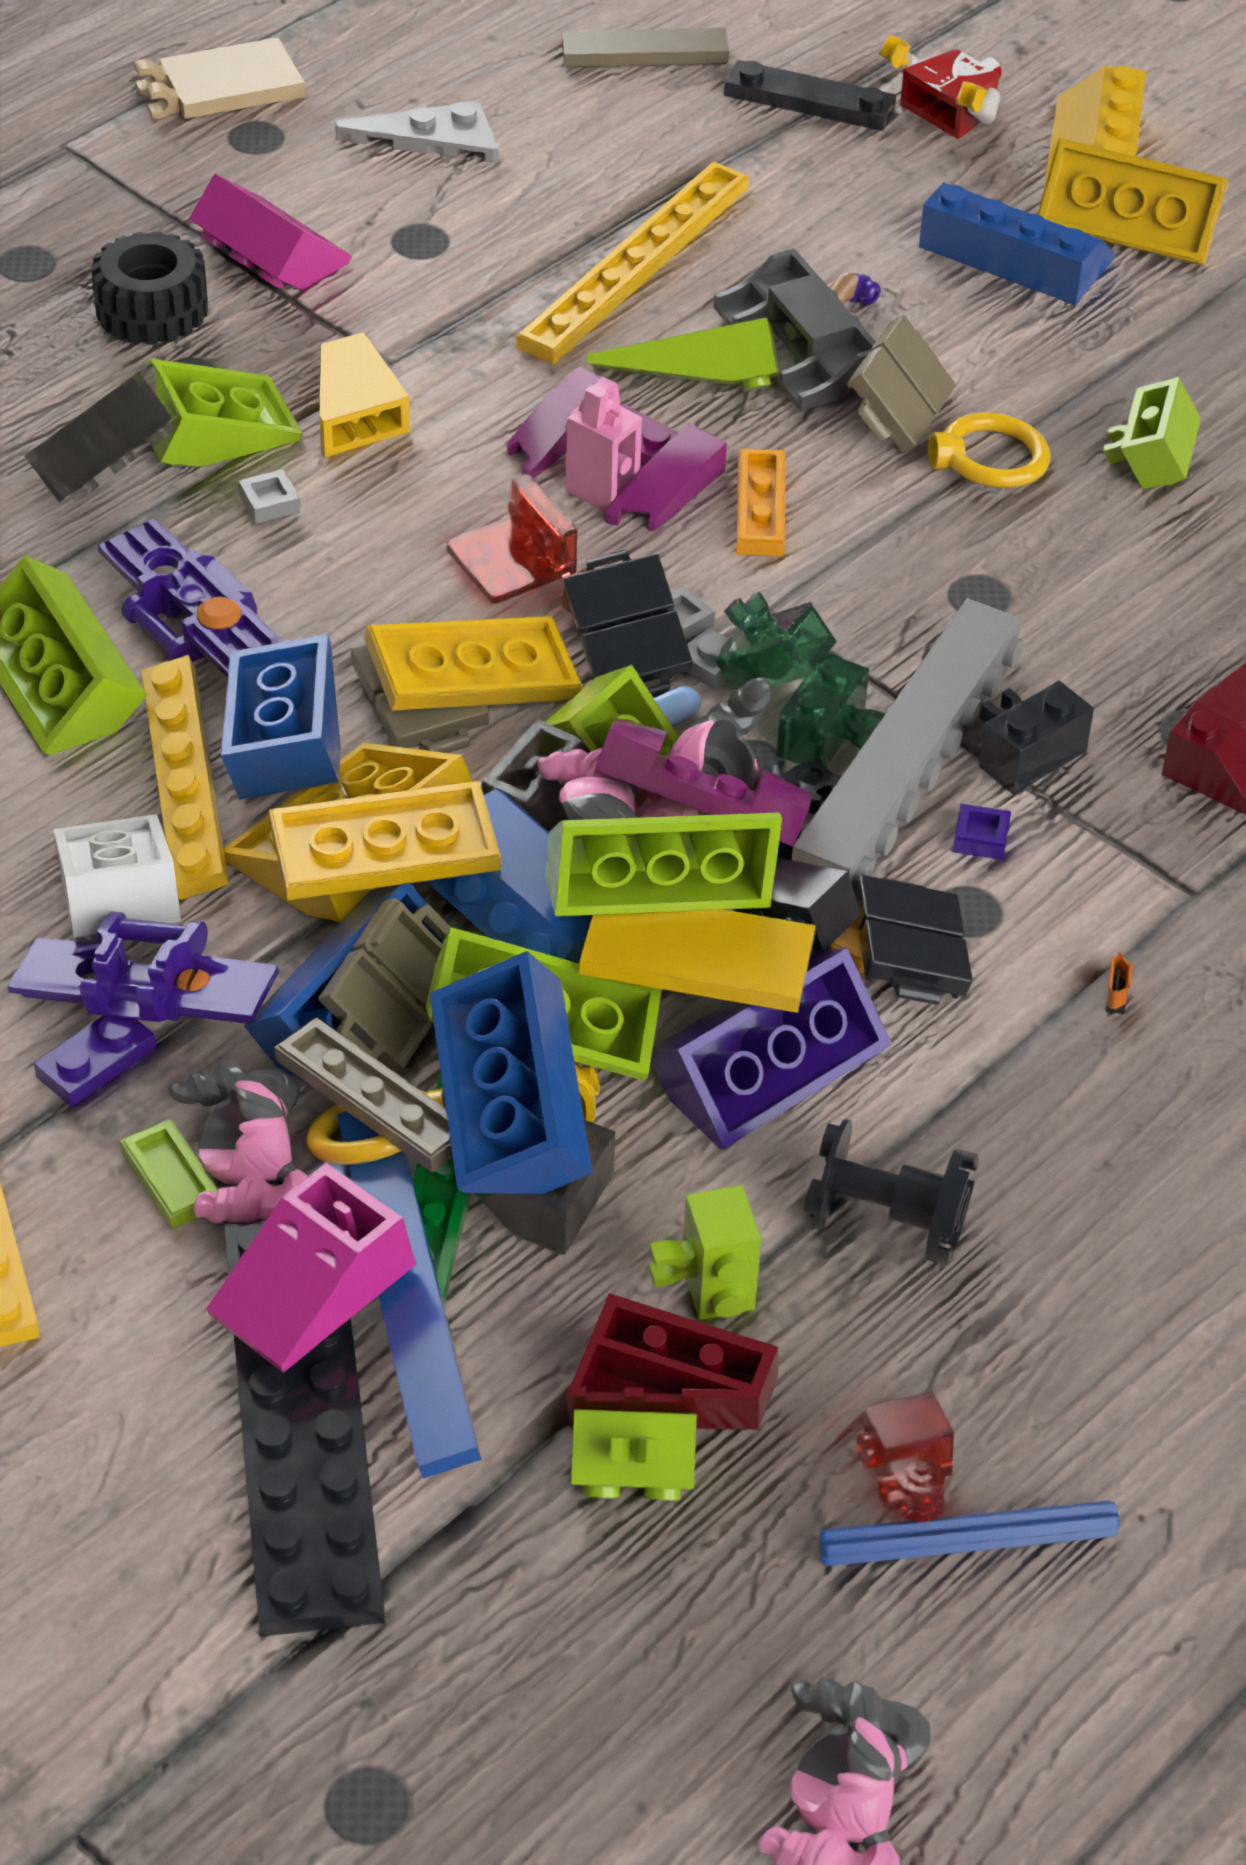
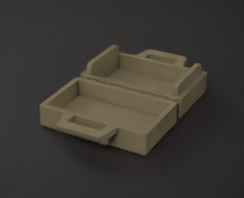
(901, 385)
(418, 726)
(387, 982)

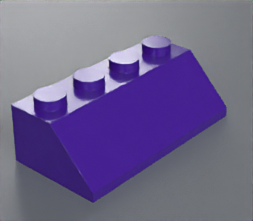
(759, 1061)

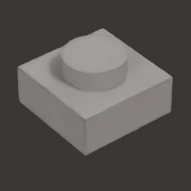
(269, 496)
(692, 612)
(702, 650)

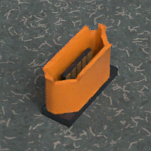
(1119, 984)

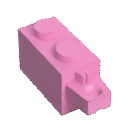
(602, 446)

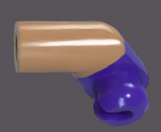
(856, 288)

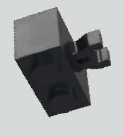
(1033, 734)
(812, 897)

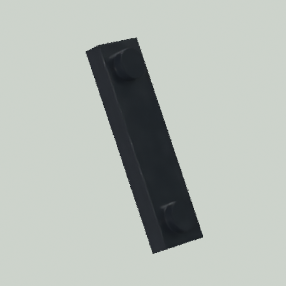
(810, 95)

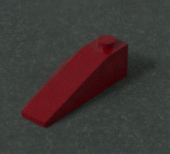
(1210, 744)

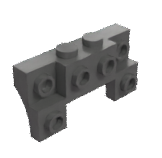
(806, 320)

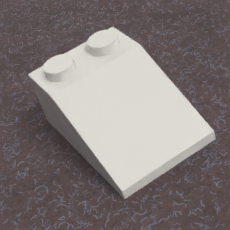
(116, 869)

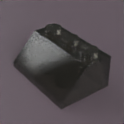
(105, 435)

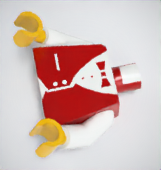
(948, 88)

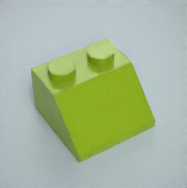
(609, 697)

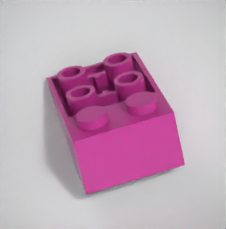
(312, 1267)

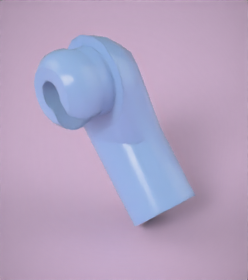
(679, 704)

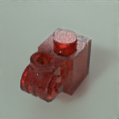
(910, 1453)

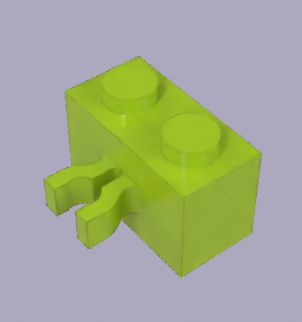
(1157, 434)
(716, 1253)
(633, 1451)

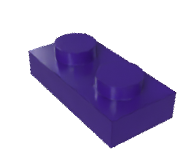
(94, 1057)

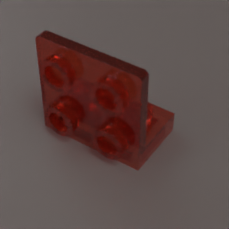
(521, 550)

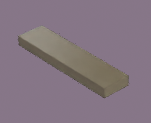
(645, 47)
(369, 1092)

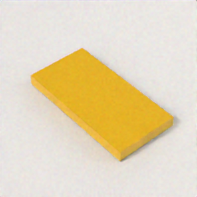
(1133, 201)
(472, 662)
(384, 840)
(703, 954)

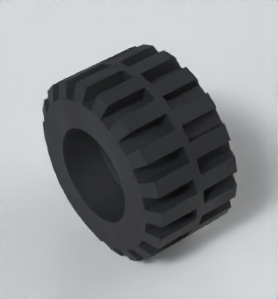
(149, 287)

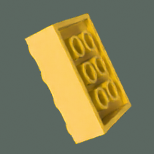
(362, 773)

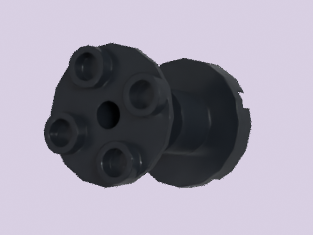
(913, 1195)

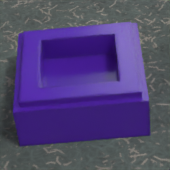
(981, 831)

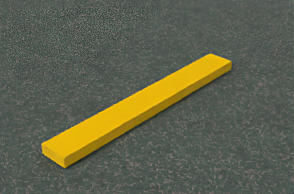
(631, 263)

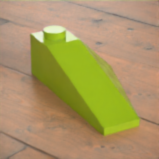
(722, 355)

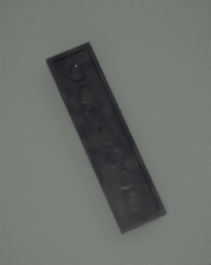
(307, 1482)

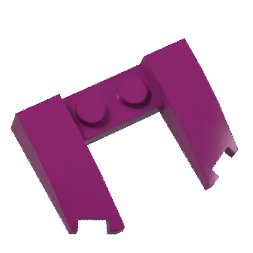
(672, 461)
(633, 757)

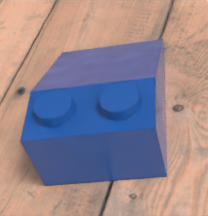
(281, 718)

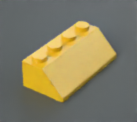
(1101, 111)

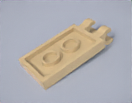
(220, 79)

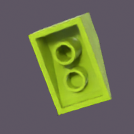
(222, 415)

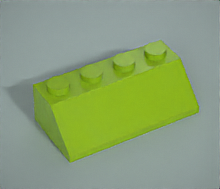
(60, 661)
(662, 863)
(607, 1019)

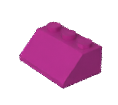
(265, 236)

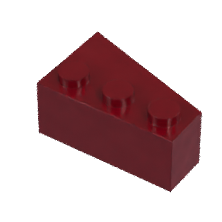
(673, 1365)

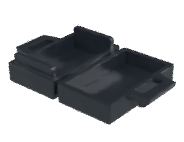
(628, 619)
(912, 939)

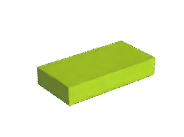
(167, 1171)

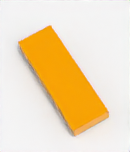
(761, 502)

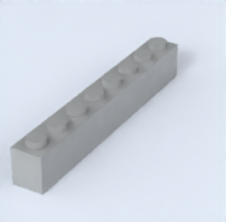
(912, 742)

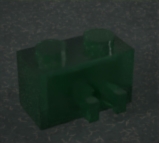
(772, 645)
(826, 712)

